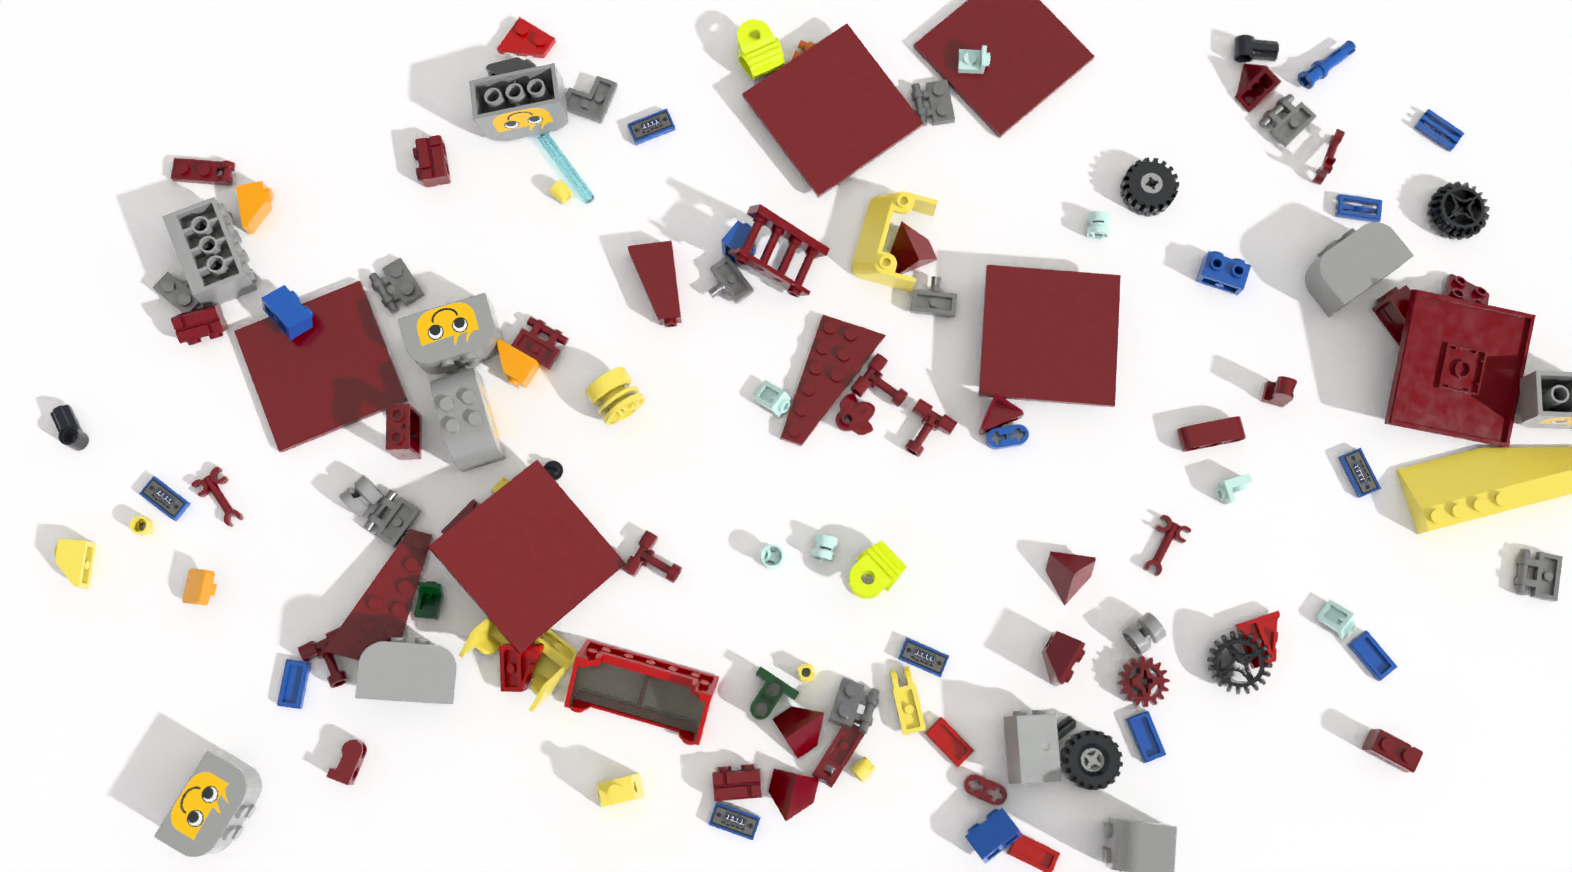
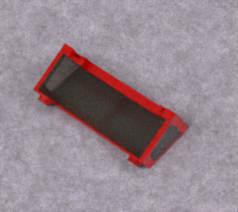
(641, 689)

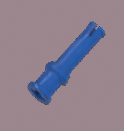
(1320, 69)

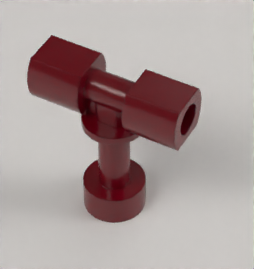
(873, 378)
(931, 421)
(645, 556)
(315, 649)

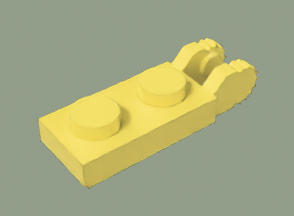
(907, 703)

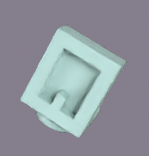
(973, 60)
(773, 398)
(1236, 484)
(1337, 618)

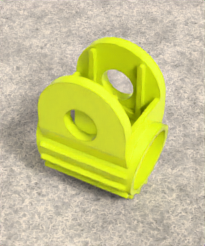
(758, 49)
(879, 563)

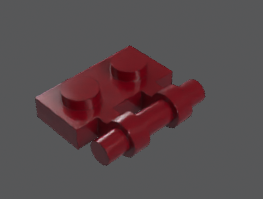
(535, 347)

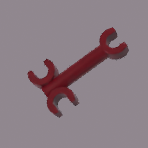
(1329, 159)
(210, 484)
(1172, 531)

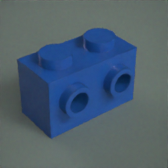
(735, 239)
(1223, 272)
(287, 312)
(993, 834)

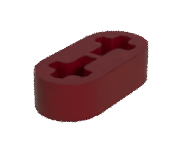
(987, 784)

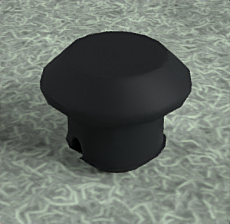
(555, 469)

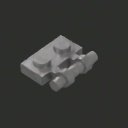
(939, 102)
(1292, 125)
(402, 281)
(396, 523)
(1545, 575)
(847, 702)

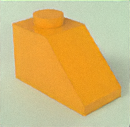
(254, 204)
(516, 365)

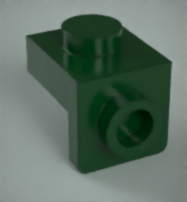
(429, 600)

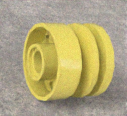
(615, 395)

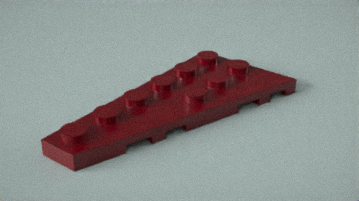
(832, 364)
(386, 602)

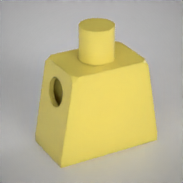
(619, 790)

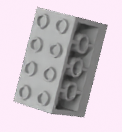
(210, 252)

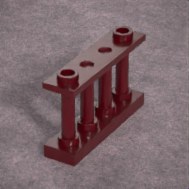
(796, 239)

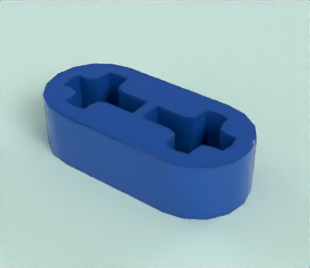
(1007, 442)

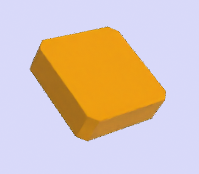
(199, 587)

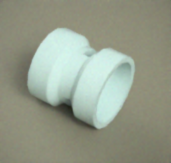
(1098, 225)
(824, 547)
(772, 553)

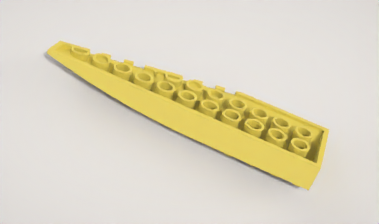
(1484, 483)

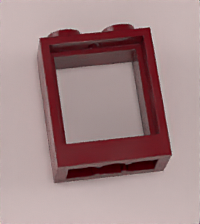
(1392, 311)
(401, 424)

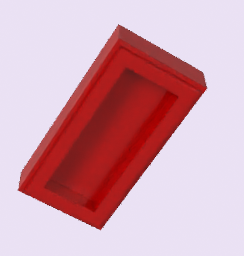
(949, 742)
(1034, 853)

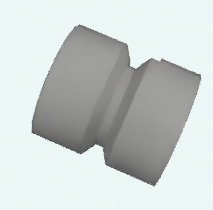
(361, 495)
(1150, 628)

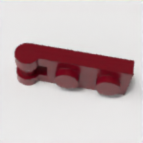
(202, 171)
(838, 754)

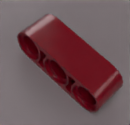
(1211, 433)

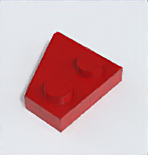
(526, 40)
(1264, 628)
(517, 668)

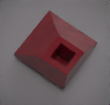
(1060, 656)

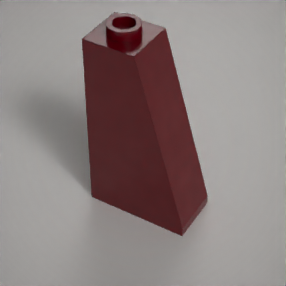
(658, 276)

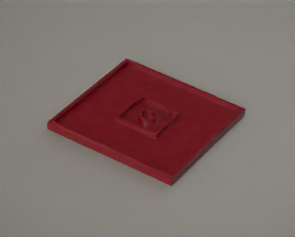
(1028, 57)
(832, 110)
(1050, 336)
(1459, 368)
(325, 374)
(527, 556)

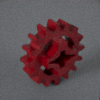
(1142, 672)

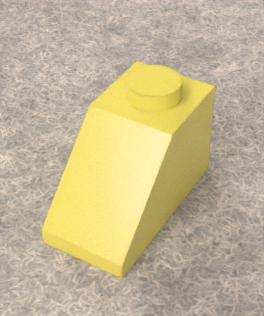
(75, 560)

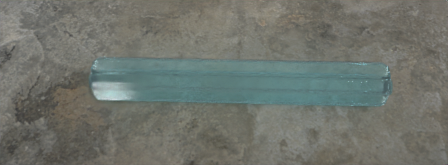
(566, 168)

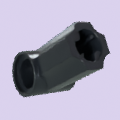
(1249, 49)
(68, 427)

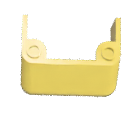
(869, 260)
(551, 668)

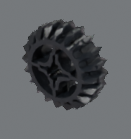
(1468, 220)
(1246, 672)

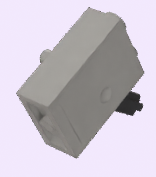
(1034, 746)

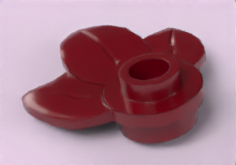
(857, 413)

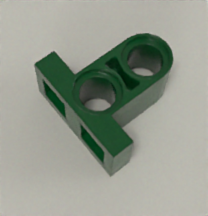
(764, 697)

